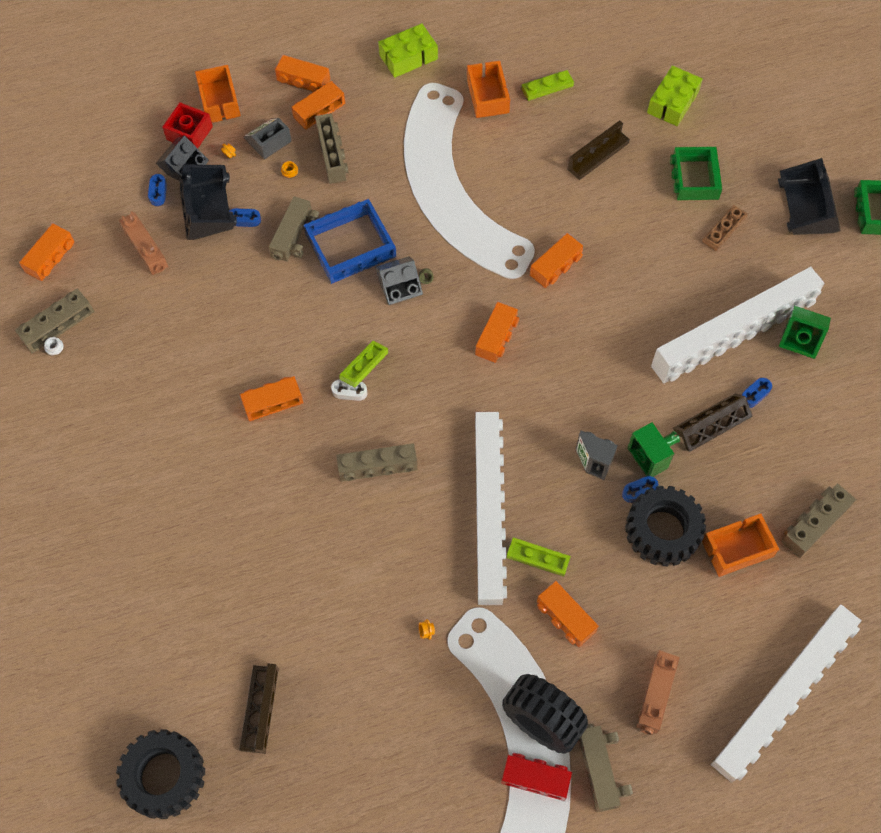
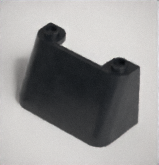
(809, 199)
(205, 200)

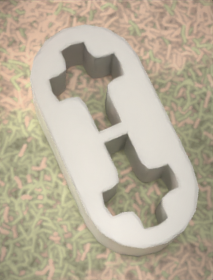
(349, 392)

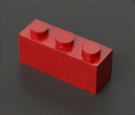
(537, 777)

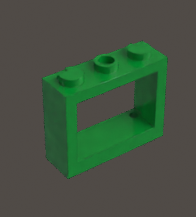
(696, 154)
(861, 193)

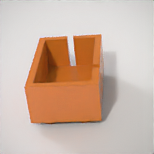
(489, 92)
(218, 93)
(742, 548)

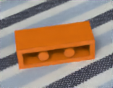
(301, 73)
(320, 102)
(47, 252)
(556, 260)
(497, 332)
(271, 398)
(566, 614)

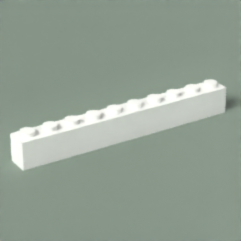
(489, 510)
(785, 694)

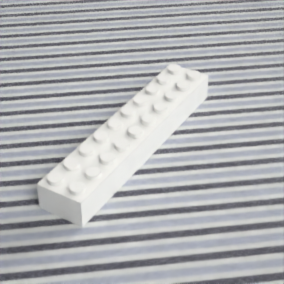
(736, 325)

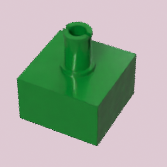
(804, 332)
(652, 449)

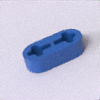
(161, 190)
(245, 215)
(758, 395)
(638, 485)

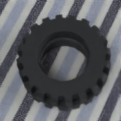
(679, 506)
(545, 713)
(141, 754)

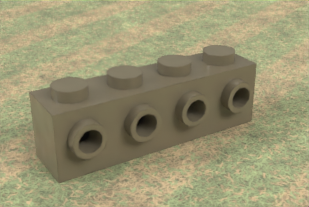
(330, 147)
(54, 320)
(377, 462)
(818, 520)

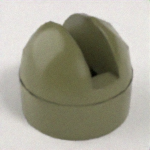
(422, 277)

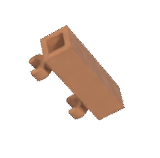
(143, 243)
(657, 693)

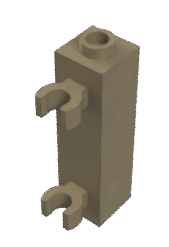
(290, 229)
(599, 769)

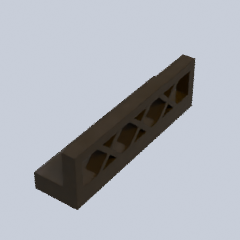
(598, 151)
(709, 416)
(265, 709)

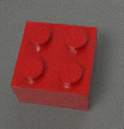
(188, 122)

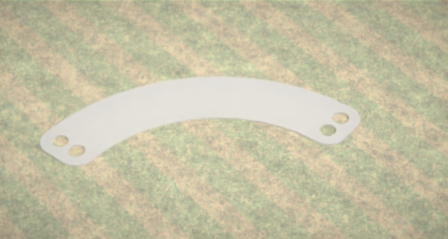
(442, 195)
(497, 663)

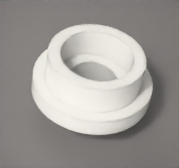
(53, 341)

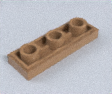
(724, 228)

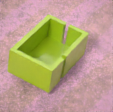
(404, 50)
(676, 93)

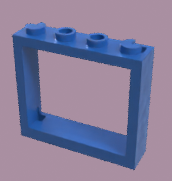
(358, 263)

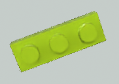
(547, 85)
(363, 364)
(538, 557)

